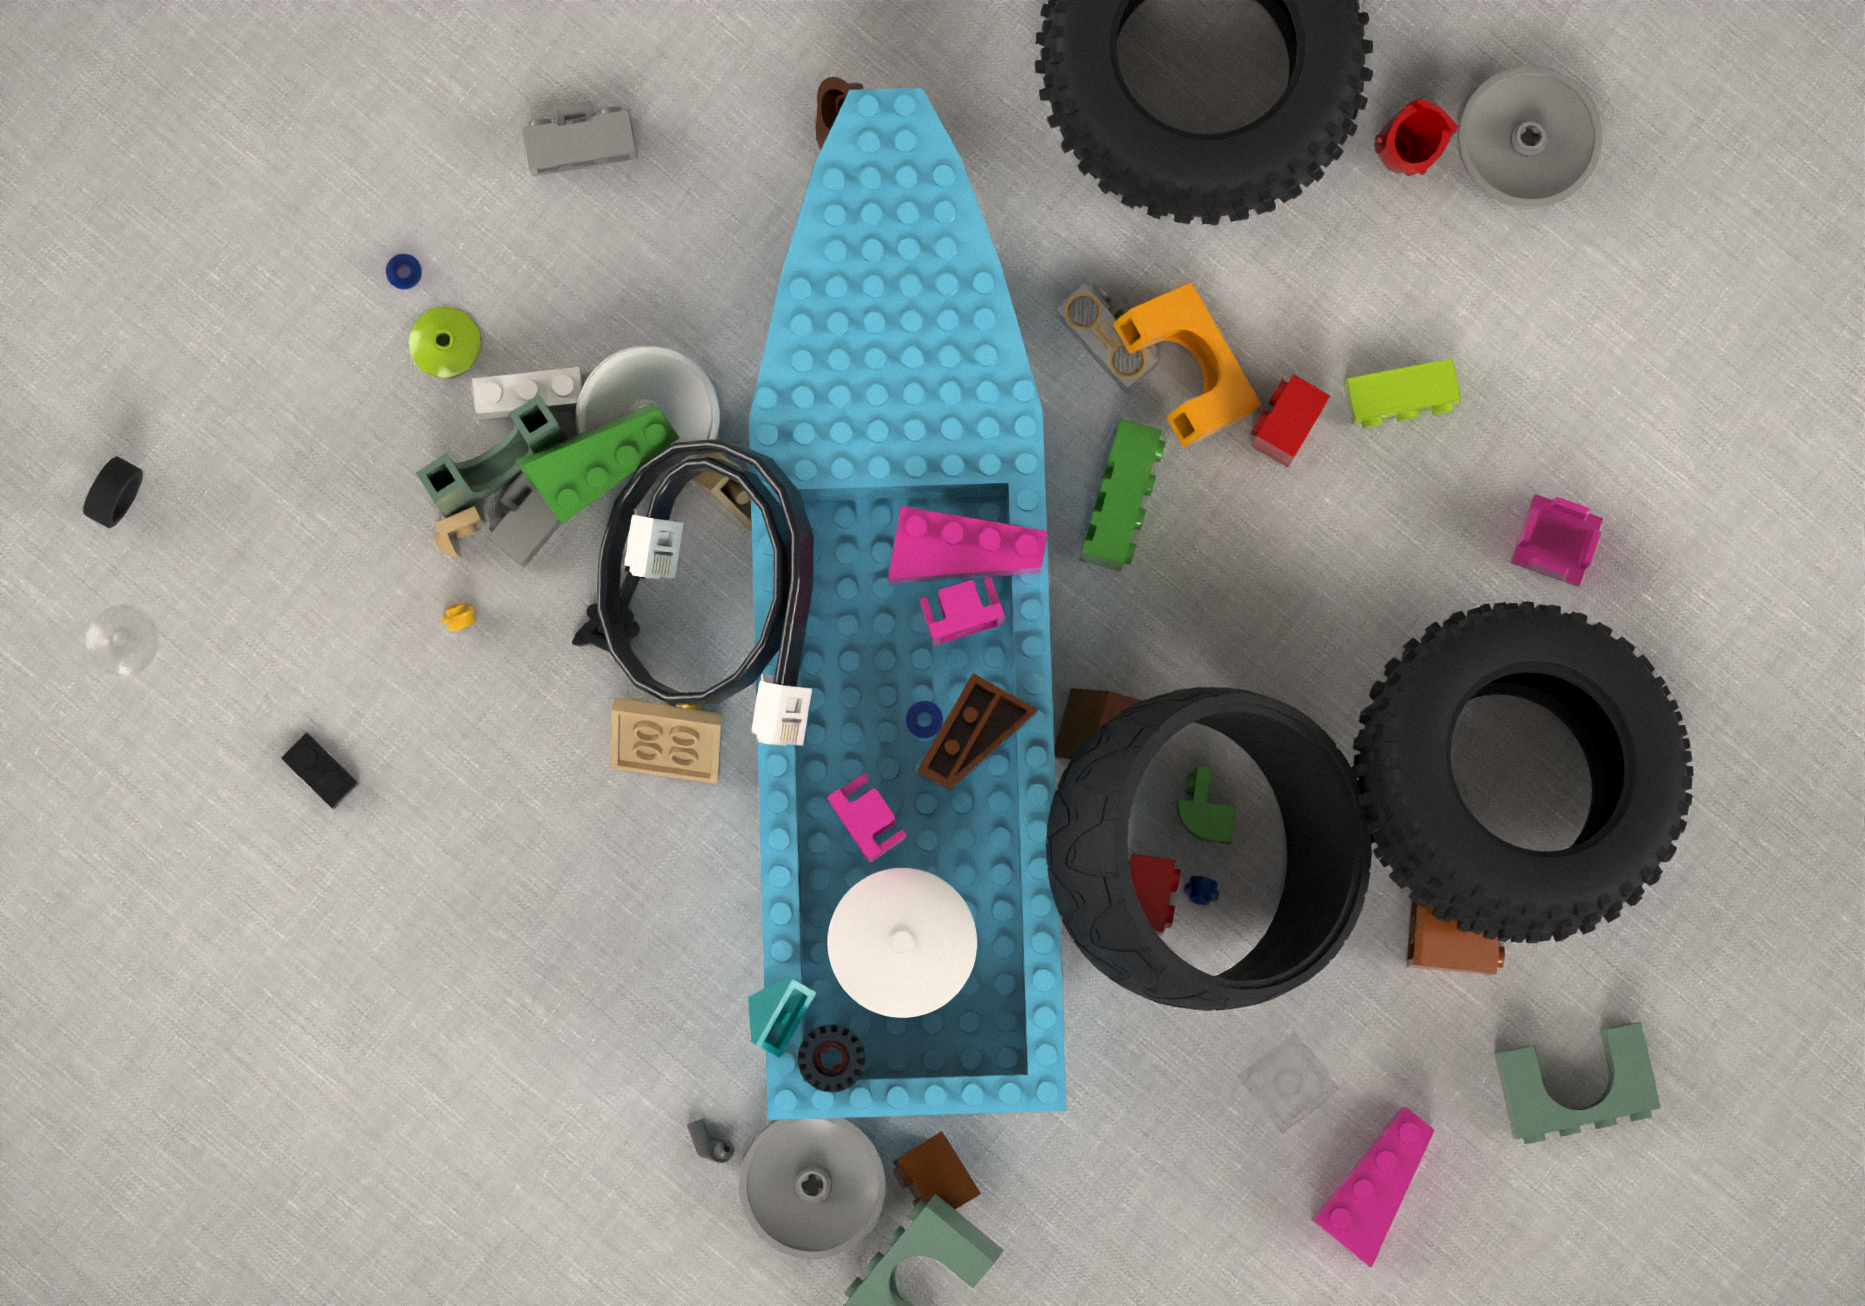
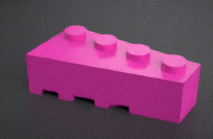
(954, 546)
(1373, 1190)

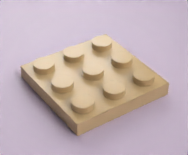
(666, 740)

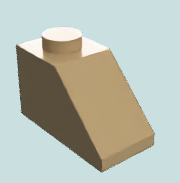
(727, 492)

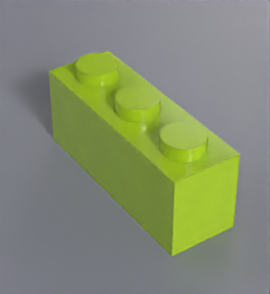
(1402, 393)

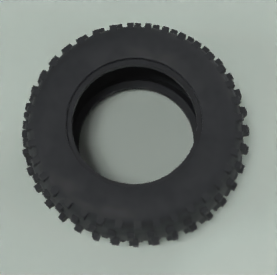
(1195, 171)
(1609, 707)

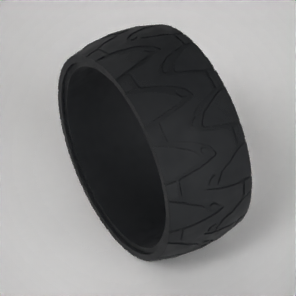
(1324, 838)

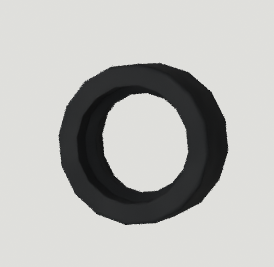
(113, 492)

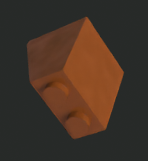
(1084, 715)
(1441, 946)

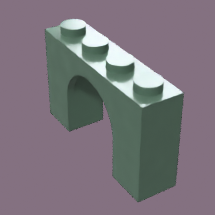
(464, 484)
(1628, 1092)
(935, 1233)

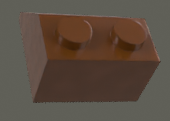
(934, 1170)

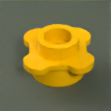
(459, 616)

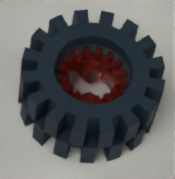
(819, 1042)

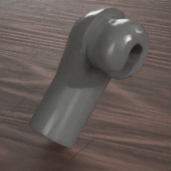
(708, 1146)

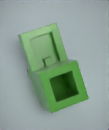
(1204, 819)

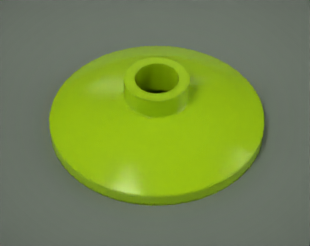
(450, 359)

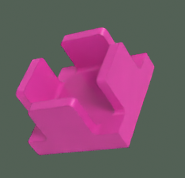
(1558, 539)
(962, 612)
(865, 818)

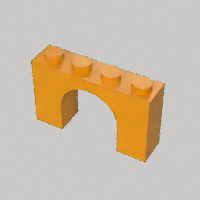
(1186, 321)

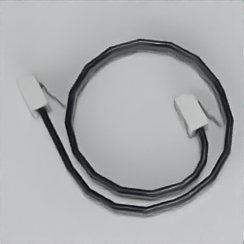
(654, 553)

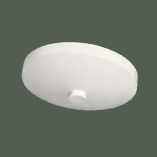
(653, 377)
(902, 942)

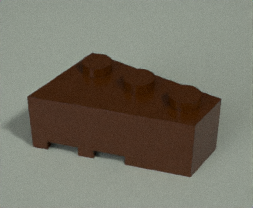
(973, 732)

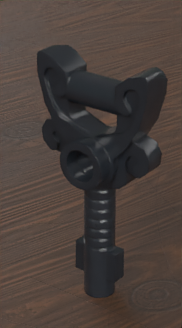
(587, 633)

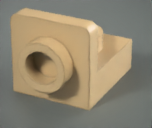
(460, 524)

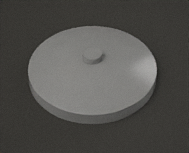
(1529, 137)
(812, 1186)

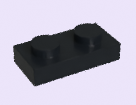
(319, 770)

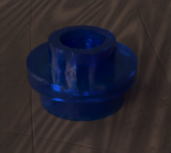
(400, 261)
(928, 708)
(1201, 890)

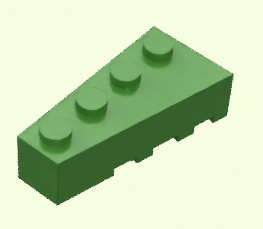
(594, 461)
(1121, 494)

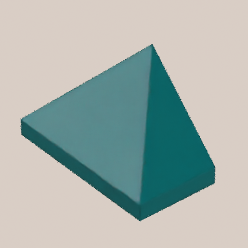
(777, 1013)

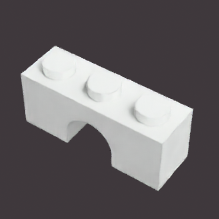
(502, 394)

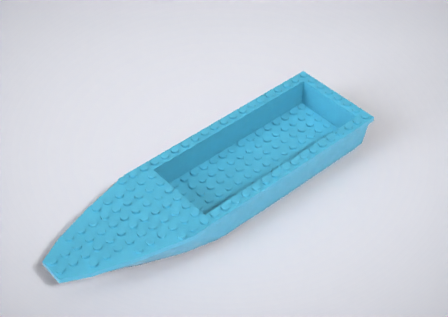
(880, 390)

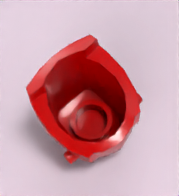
(1414, 137)

